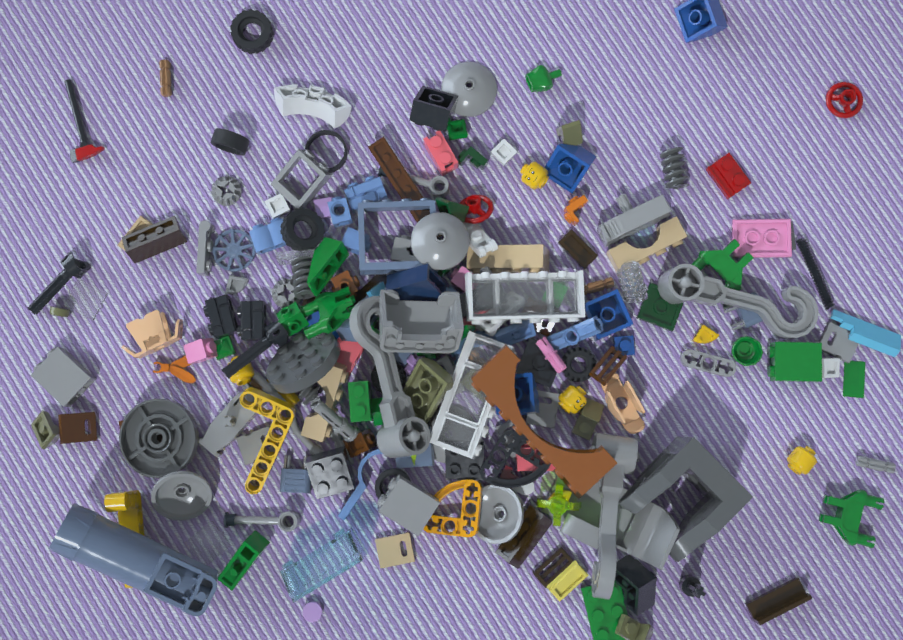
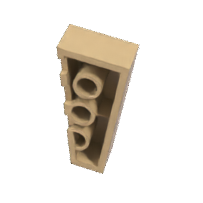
(511, 259)

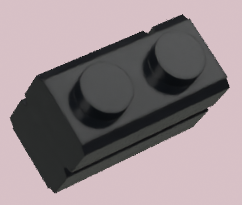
(221, 316)
(252, 320)

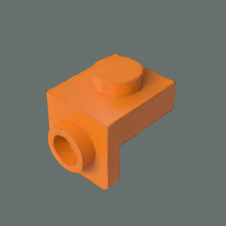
(575, 204)

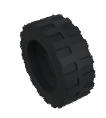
(246, 18)
(310, 218)

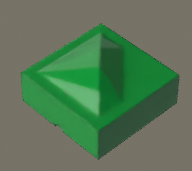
(457, 130)
(224, 347)

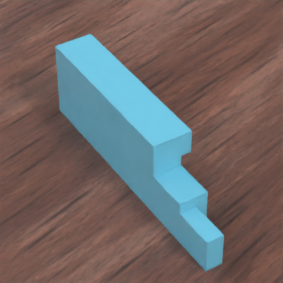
(869, 334)

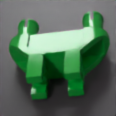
(724, 264)
(332, 311)
(849, 516)

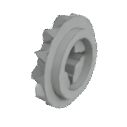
(228, 199)
(278, 288)

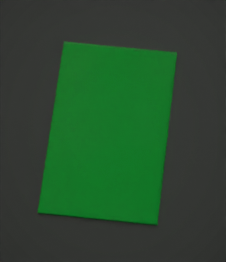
(854, 379)

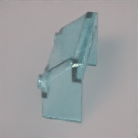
(322, 564)

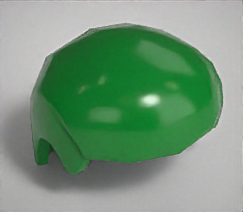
(747, 351)

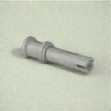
(338, 423)

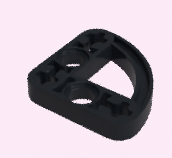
(514, 447)

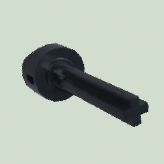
(72, 267)
(258, 348)

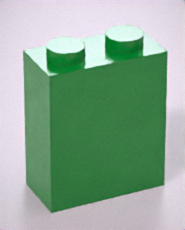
(795, 362)
(360, 401)

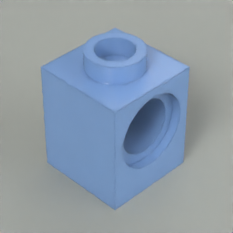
(345, 218)
(351, 241)

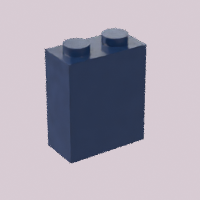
(417, 284)

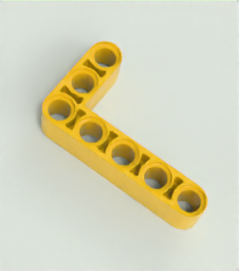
(271, 438)
(129, 510)

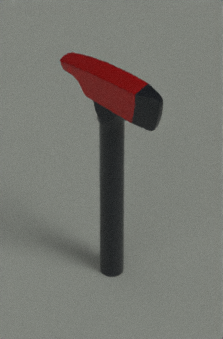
(86, 149)

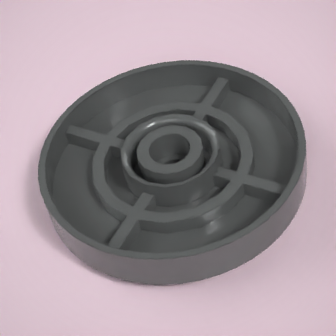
(302, 362)
(140, 437)

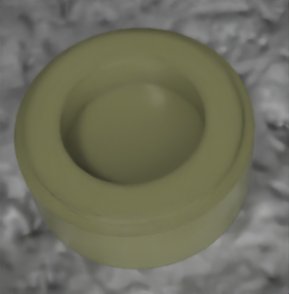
(59, 311)

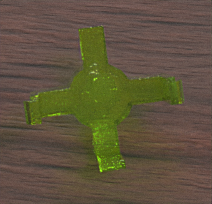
(558, 504)

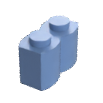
(267, 237)

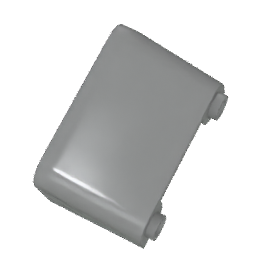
(420, 324)

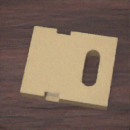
(390, 550)

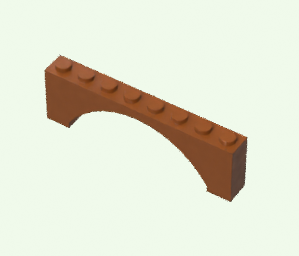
(578, 466)

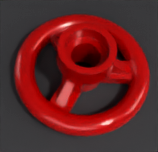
(850, 94)
(474, 204)

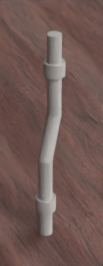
(269, 389)

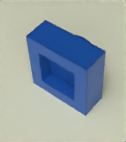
(624, 344)

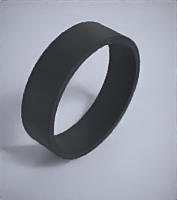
(332, 133)

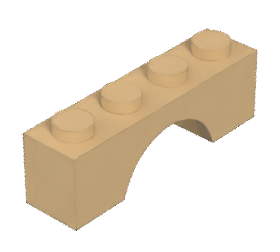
(668, 234)
(314, 425)

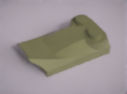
(427, 387)

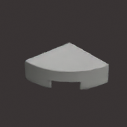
(236, 284)

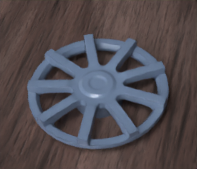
(233, 250)

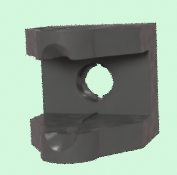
(721, 492)

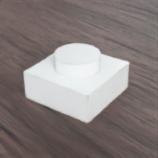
(503, 152)
(277, 206)
(830, 367)

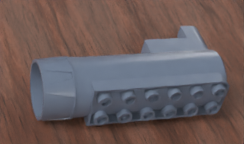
(135, 560)

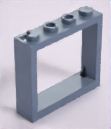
(377, 268)

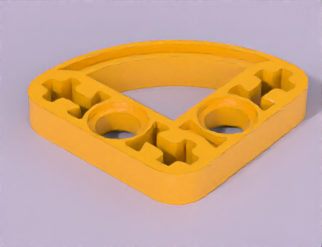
(460, 523)

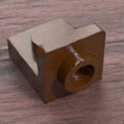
(364, 441)

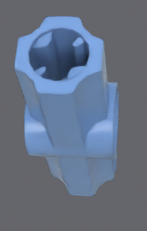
(583, 330)

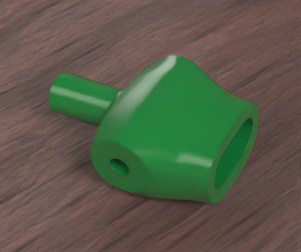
(541, 79)

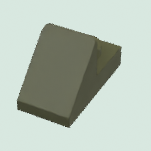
(571, 133)
(588, 419)
(45, 430)
(632, 629)

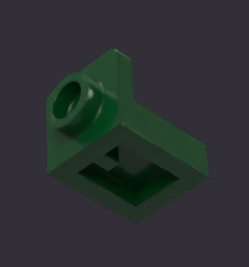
(475, 157)

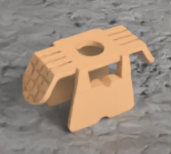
(152, 333)
(628, 416)

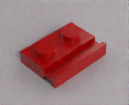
(728, 176)

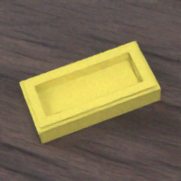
(567, 580)

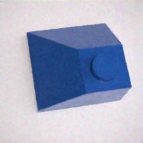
(569, 165)

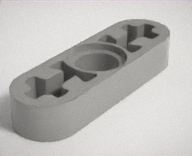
(720, 372)

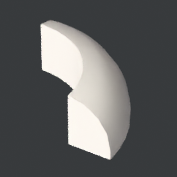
(312, 102)

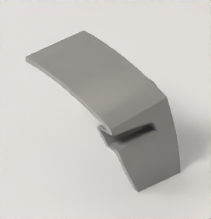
(643, 535)

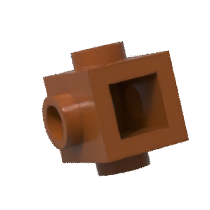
(346, 277)

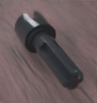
(691, 586)

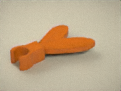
(176, 369)

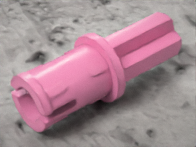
(551, 355)

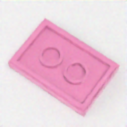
(762, 238)

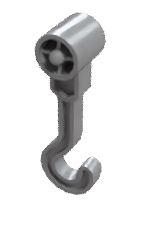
(689, 284)
(401, 431)
(626, 454)

